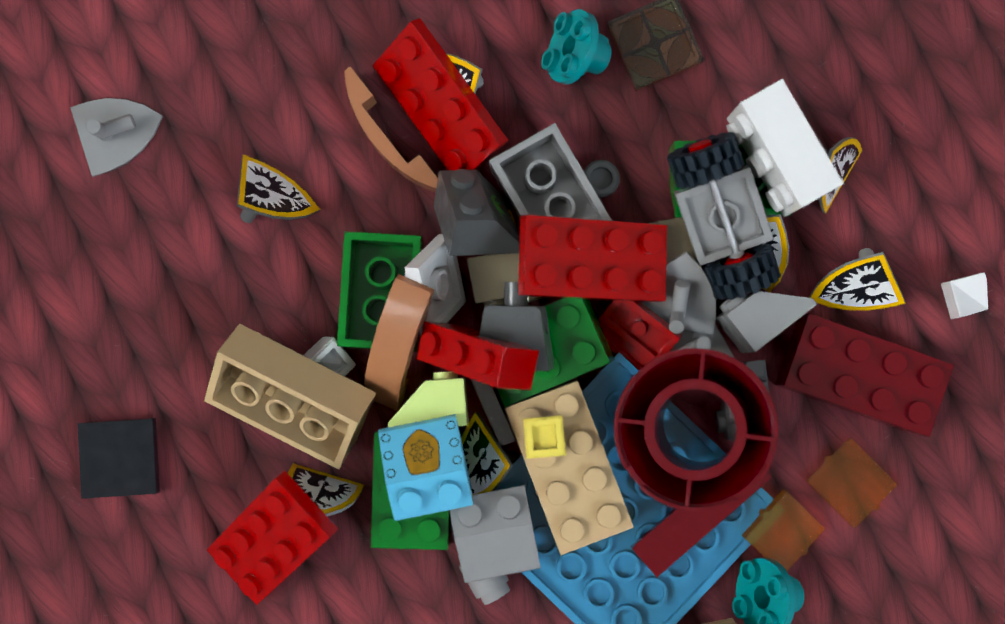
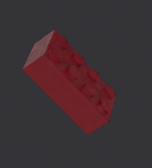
(864, 375)

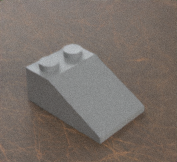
(546, 179)

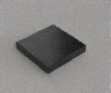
(118, 458)

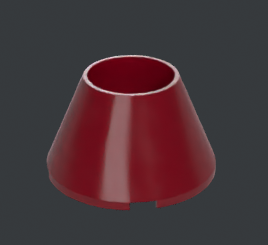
(661, 469)

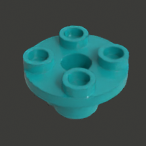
(576, 48)
(766, 593)

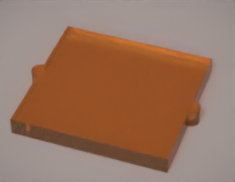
(852, 482)
(783, 530)

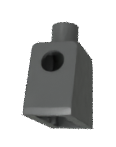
(519, 325)

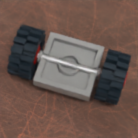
(724, 216)

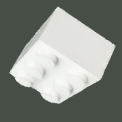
(782, 149)

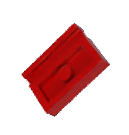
(636, 332)

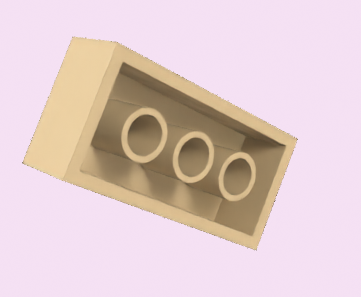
(288, 396)
(575, 488)

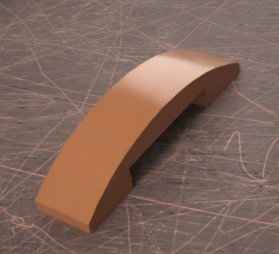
(361, 101)
(395, 340)

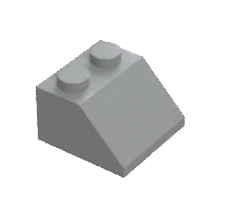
(760, 317)
(495, 535)

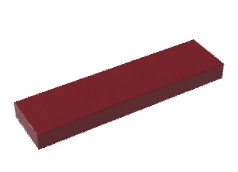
(680, 532)

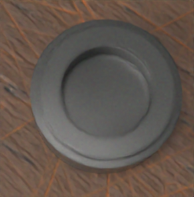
(603, 177)

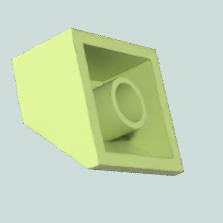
(435, 399)

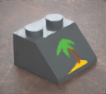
(474, 215)

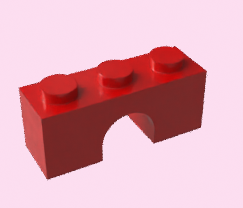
(476, 357)

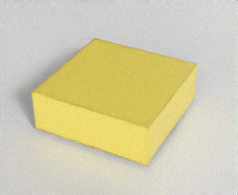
(544, 436)

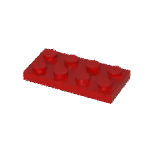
(439, 99)
(592, 259)
(271, 538)

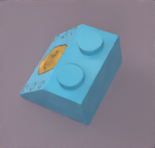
(425, 467)

